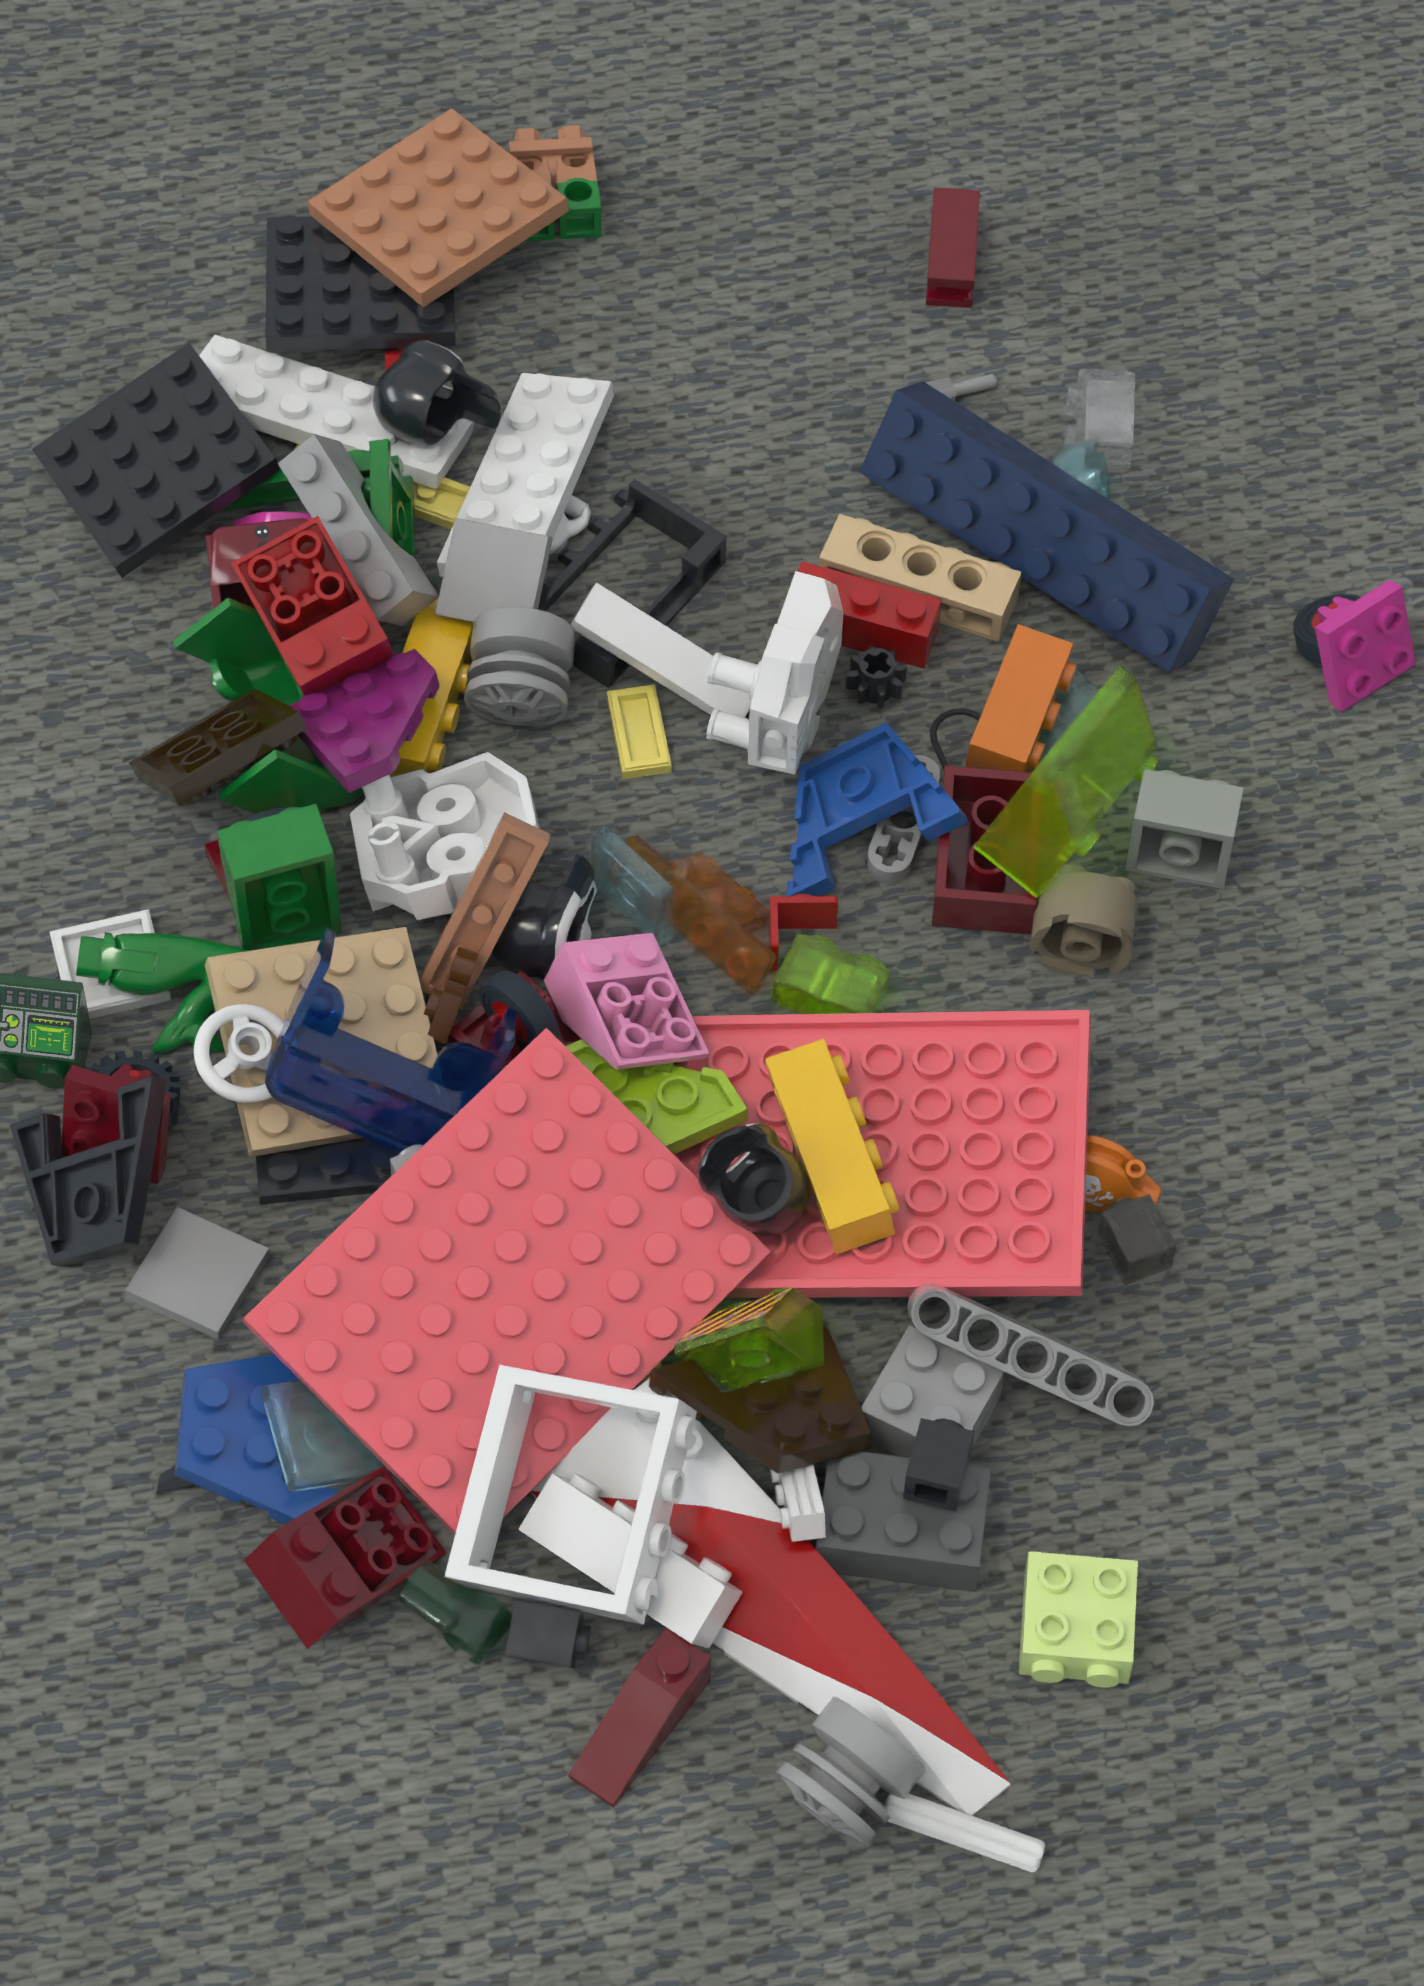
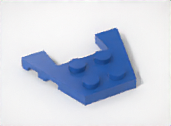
(856, 789)
(228, 1437)

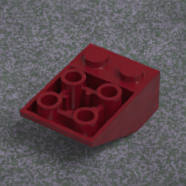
(343, 1556)

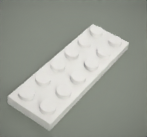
(304, 400)
(536, 454)

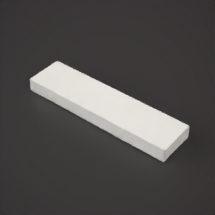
(655, 651)

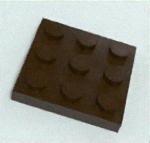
(218, 747)

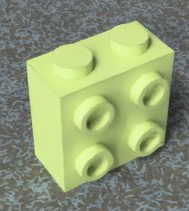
(1078, 1619)

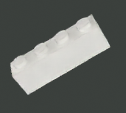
(593, 1538)

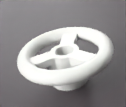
(243, 1034)

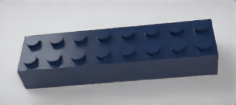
(1046, 526)

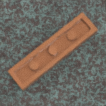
(487, 900)

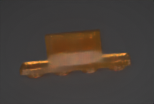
(714, 914)

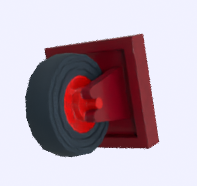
(534, 1014)

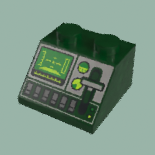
(42, 1029)

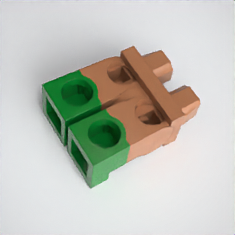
(571, 170)

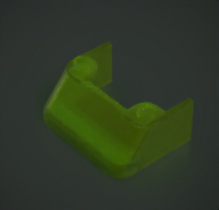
(1073, 786)

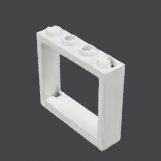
(494, 1474)

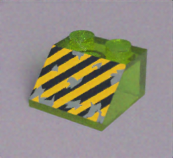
(757, 1339)

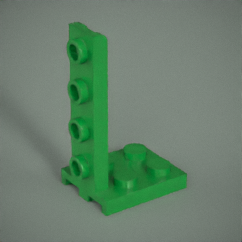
(384, 491)

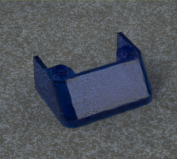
(364, 1084)

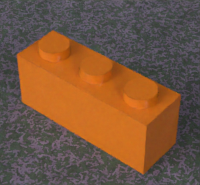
(1022, 702)

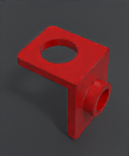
(799, 912)

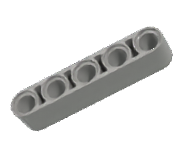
(1051, 1370)

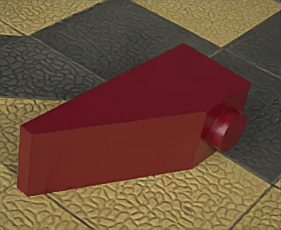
(642, 1716)

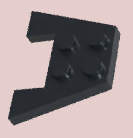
(97, 1196)

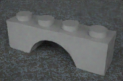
(331, 489)

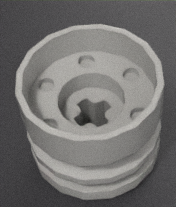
(520, 666)
(850, 1771)

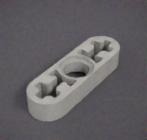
(908, 839)

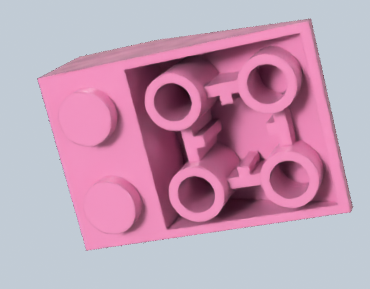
(624, 1001)

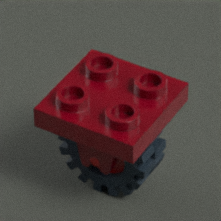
(92, 1103)

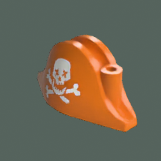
(1114, 1175)

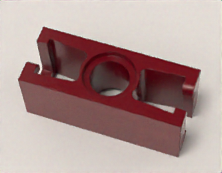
(953, 247)

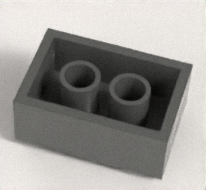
(896, 1539)

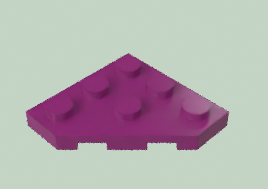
(367, 718)

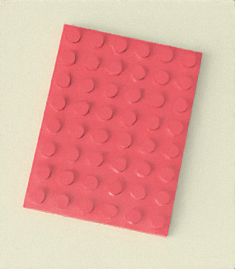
(972, 1131)
(515, 1238)

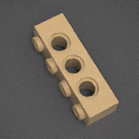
(904, 557)

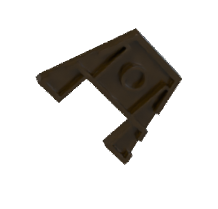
(780, 1420)

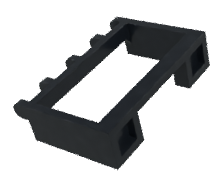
(699, 565)

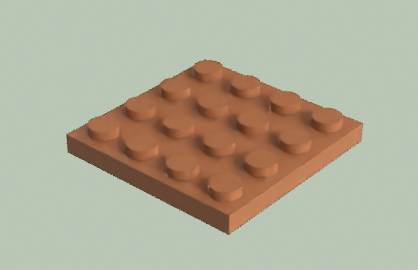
(437, 207)

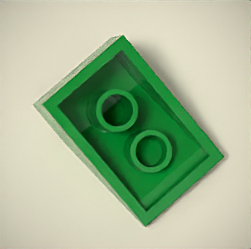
(281, 878)

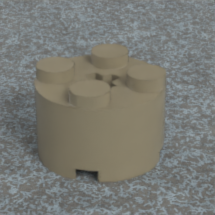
(1084, 922)

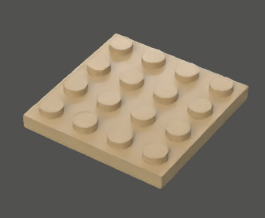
(381, 1007)

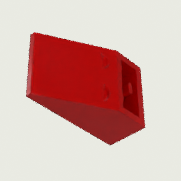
(312, 608)

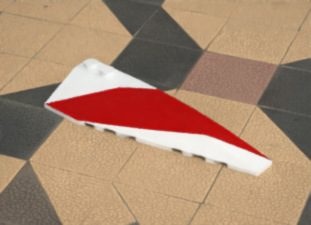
(795, 1615)

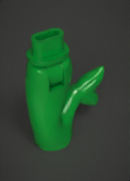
(154, 965)

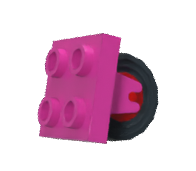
(1356, 641)

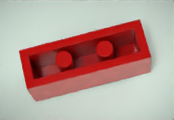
(883, 616)

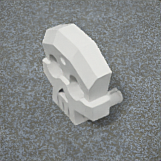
(788, 680)
(427, 831)

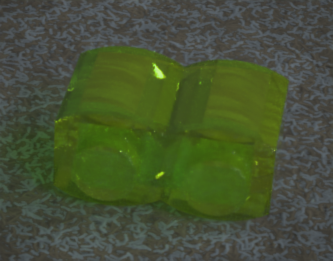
(828, 981)

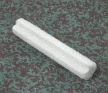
(966, 1831)

